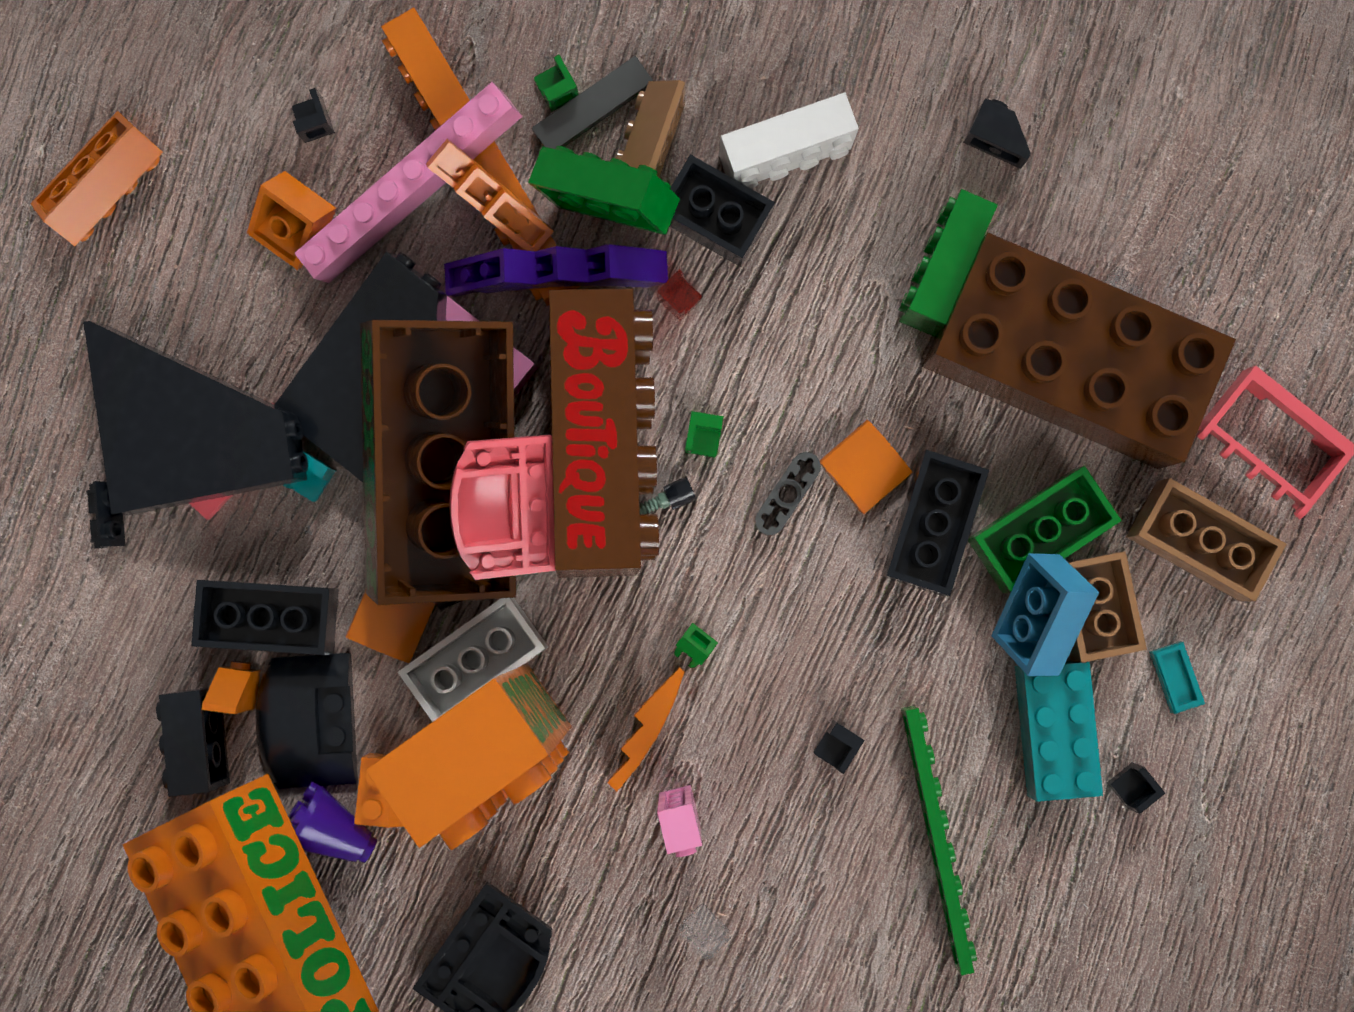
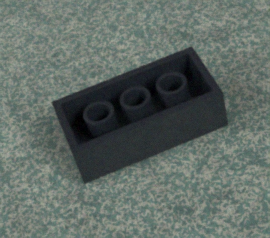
(935, 523)
(264, 617)

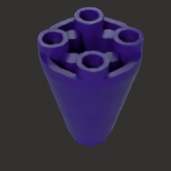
(329, 828)

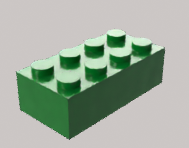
(604, 189)
(948, 262)
(1049, 522)

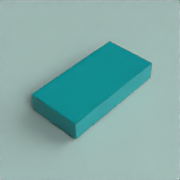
(1177, 677)

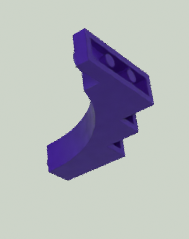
(556, 267)

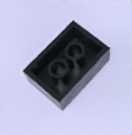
(718, 210)
(191, 744)

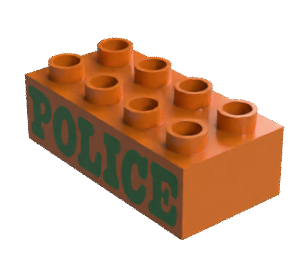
(474, 758)
(245, 909)

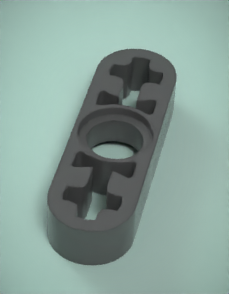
(808, 478)

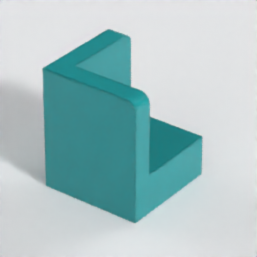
(317, 479)

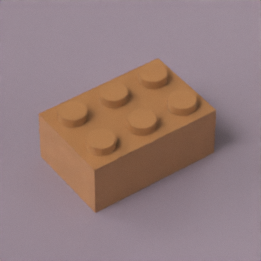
(1114, 620)

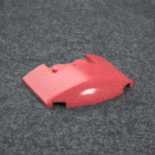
(504, 506)

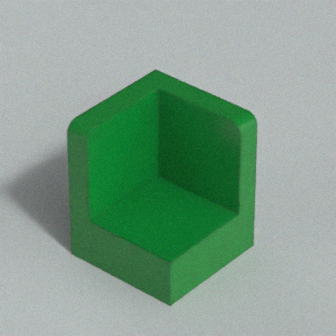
(556, 85)
(704, 434)

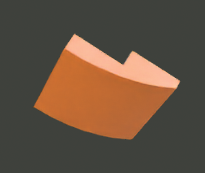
(865, 466)
(390, 628)

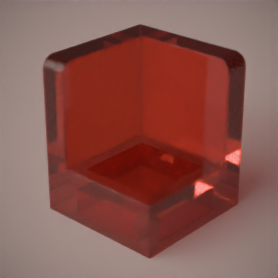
(678, 296)

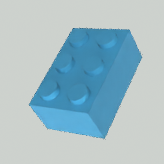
(1044, 614)

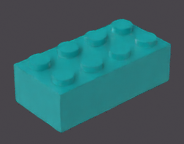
(1059, 734)

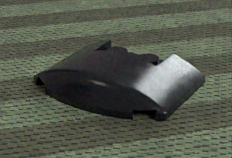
(308, 721)
(488, 958)

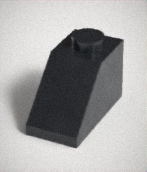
(998, 133)

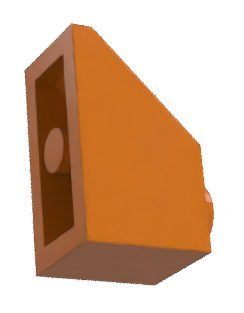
(233, 689)

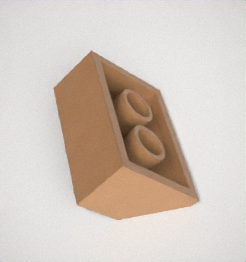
(654, 125)

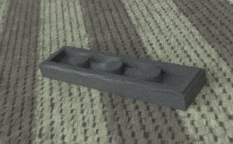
(593, 105)

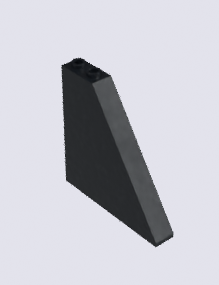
(329, 383)
(181, 432)

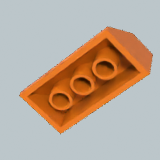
(96, 179)

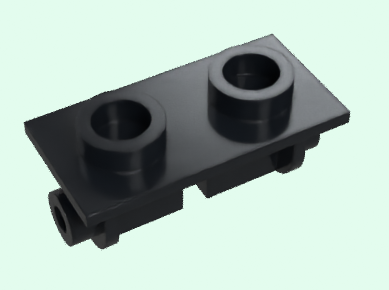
(107, 528)

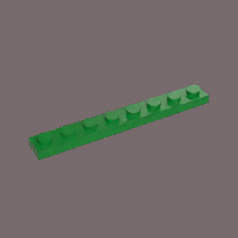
(941, 851)

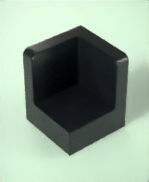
(312, 118)
(838, 746)
(1136, 787)

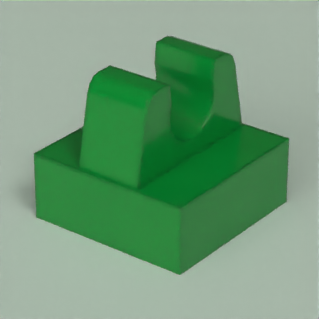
(696, 645)

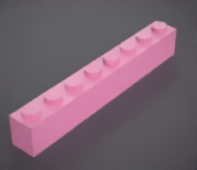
(405, 186)

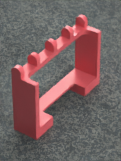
(1325, 437)

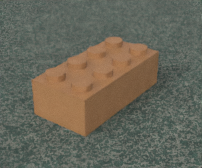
(1206, 540)

